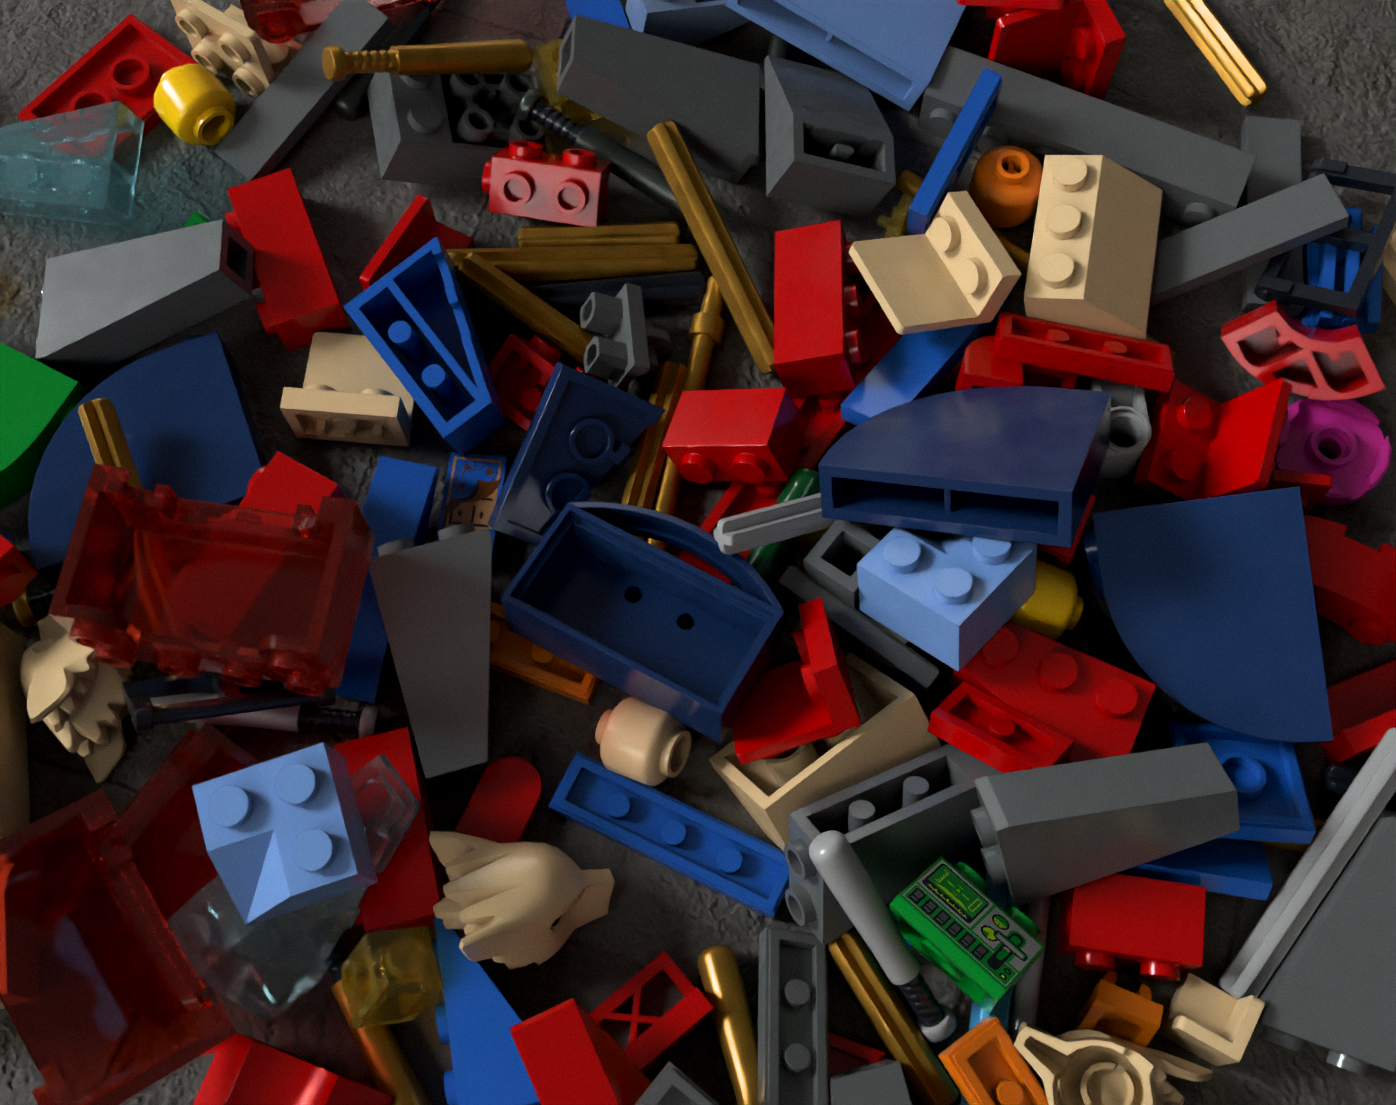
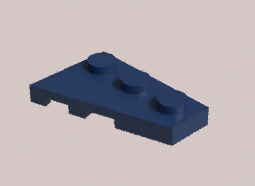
(567, 450)

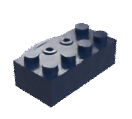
(577, 608)

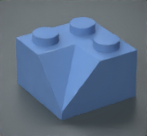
(945, 588)
(285, 832)

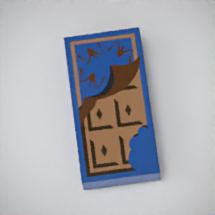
(472, 492)

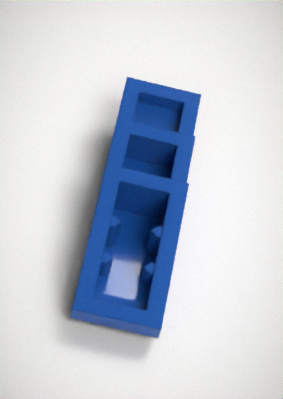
(395, 509)

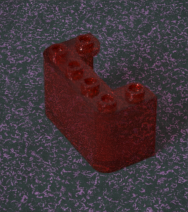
(214, 584)

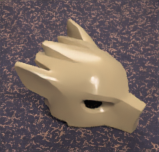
(76, 697)
(512, 894)
(1103, 1068)

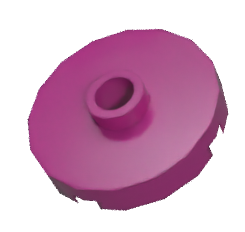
(1351, 436)

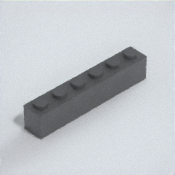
(1194, 172)

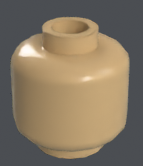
(642, 742)

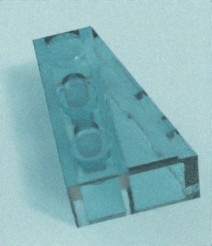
(72, 165)

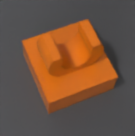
(1121, 1012)

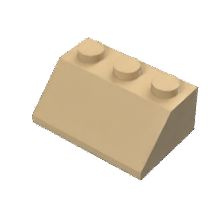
(1093, 246)
(889, 736)

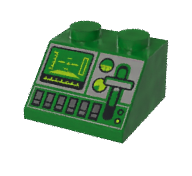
(966, 932)

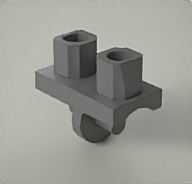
(629, 342)

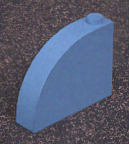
(875, 42)

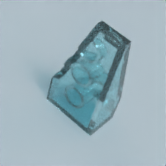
(284, 957)

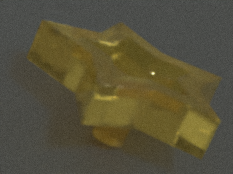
(897, 224)

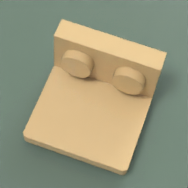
(230, 47)
(941, 277)
(349, 395)

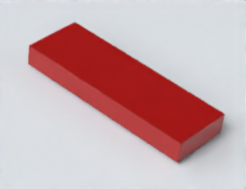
(1084, 352)

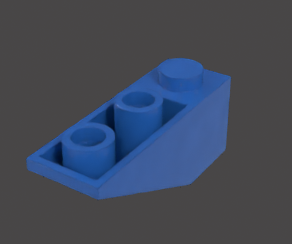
(477, 1026)

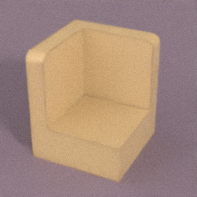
(1210, 1021)

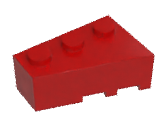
(1061, 689)

